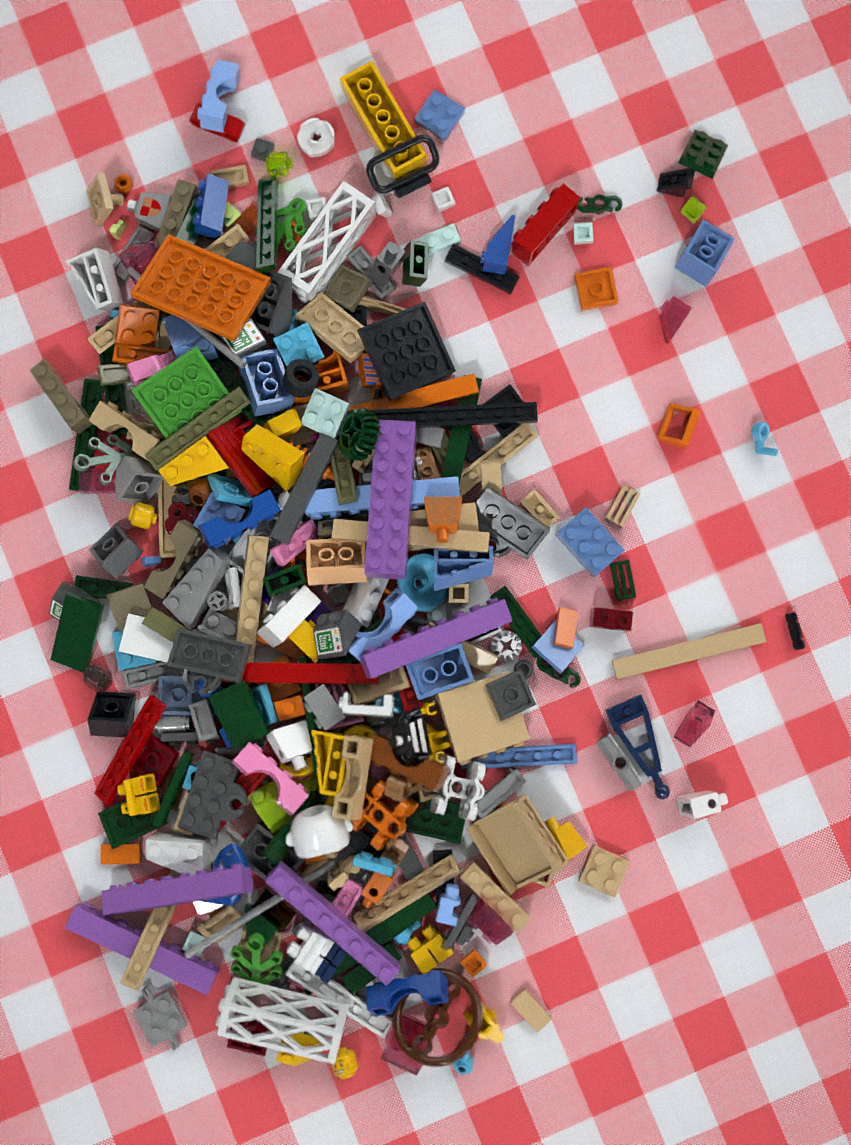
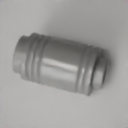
(174, 724)

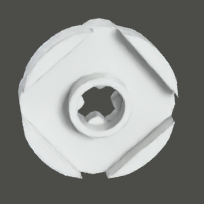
(325, 142)

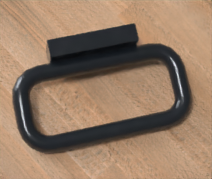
(412, 181)

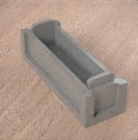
(499, 792)

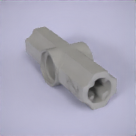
(626, 772)

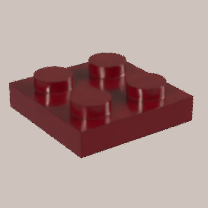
(156, 758)

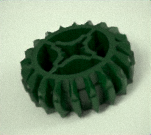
(359, 434)

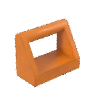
(683, 442)

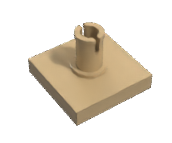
(101, 200)

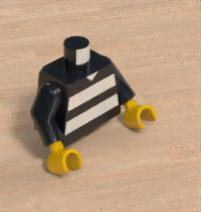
(411, 736)

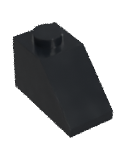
(361, 841)

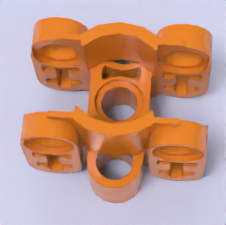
(397, 816)

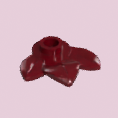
(189, 514)

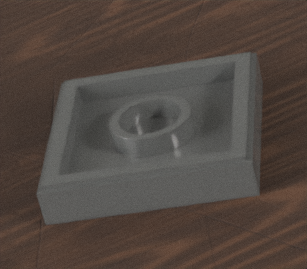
(510, 694)

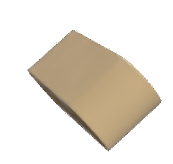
(491, 475)

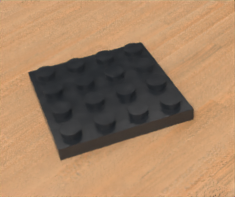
(406, 350)

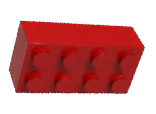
(545, 224)

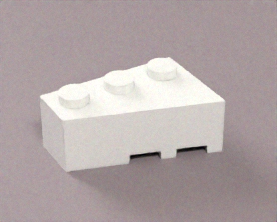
(98, 277)
(289, 616)
(180, 852)

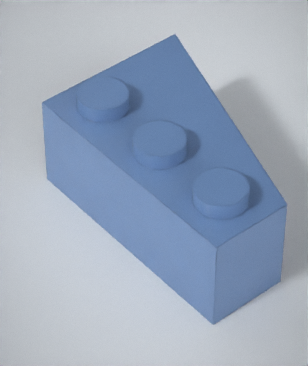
(459, 567)

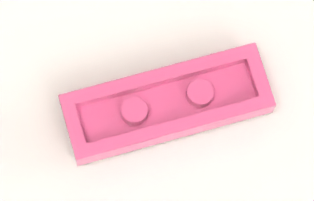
(284, 553)

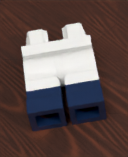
(316, 953)

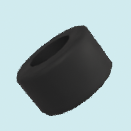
(305, 369)

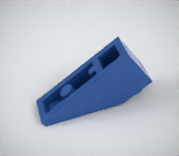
(497, 251)

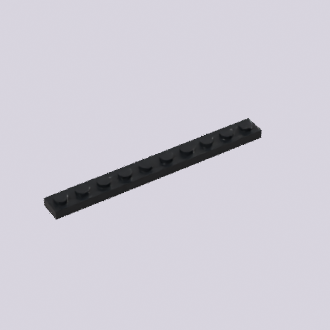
(463, 415)

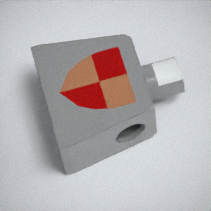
(150, 209)

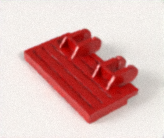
(228, 442)

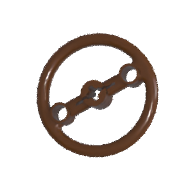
(434, 1024)

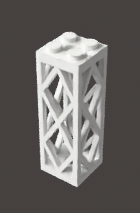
(324, 226)
(268, 1015)

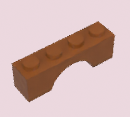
(429, 773)

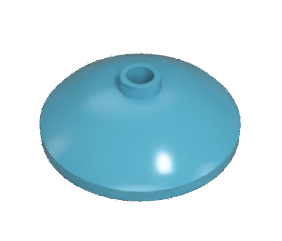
(421, 568)

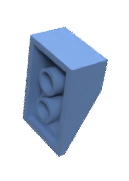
(704, 253)
(185, 337)
(440, 671)

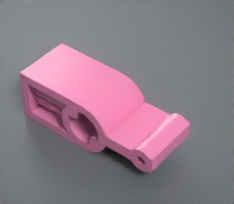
(146, 367)

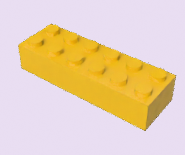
(382, 119)

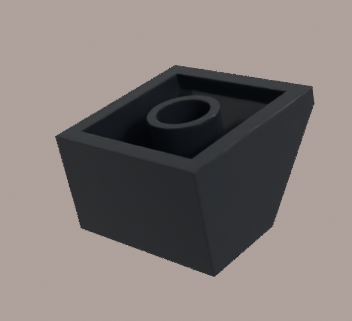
(112, 714)

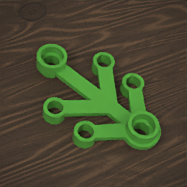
(285, 226)
(255, 944)

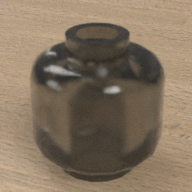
(97, 677)

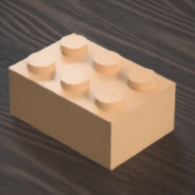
(335, 561)

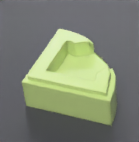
(118, 229)

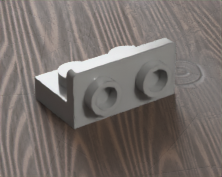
(218, 625)

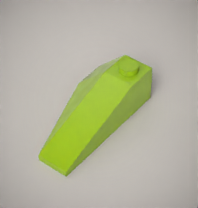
(270, 812)

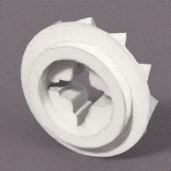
(497, 646)

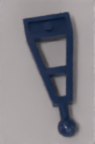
(626, 712)

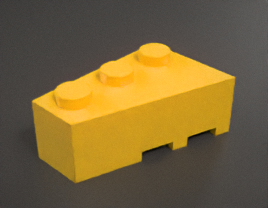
(274, 456)
(193, 463)
(330, 762)

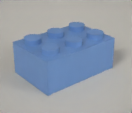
(264, 382)
(589, 542)

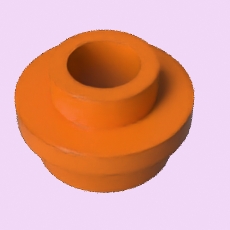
(119, 180)

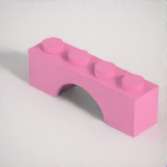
(289, 793)

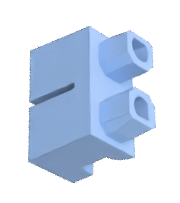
(446, 904)

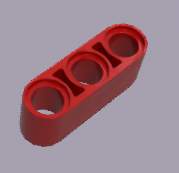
(232, 130)

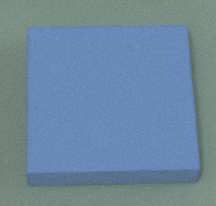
(555, 655)

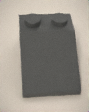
(275, 306)
(254, 846)

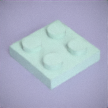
(325, 413)

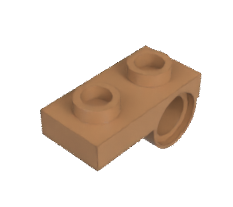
(428, 468)
(399, 788)
(395, 851)

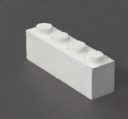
(365, 599)

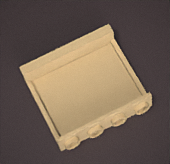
(475, 724)
(517, 844)

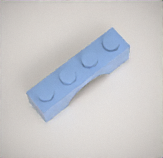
(223, 80)
(397, 611)

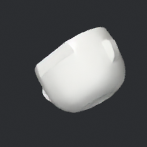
(317, 832)

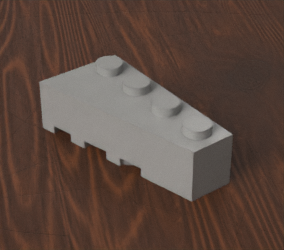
(190, 596)

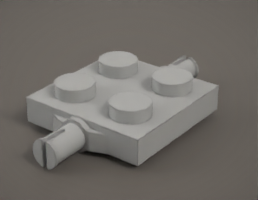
(160, 1018)

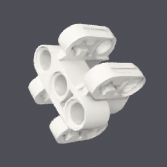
(467, 807)

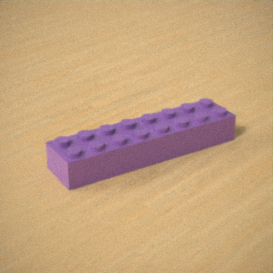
(391, 500)

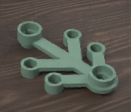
(112, 456)

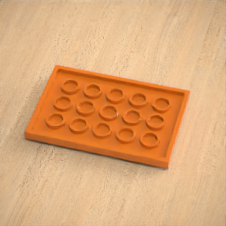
(201, 287)

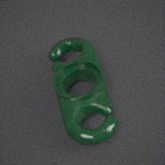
(605, 199)
(564, 678)

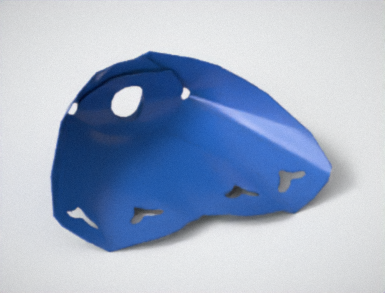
(237, 858)

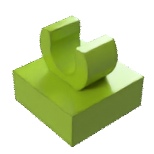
(693, 209)

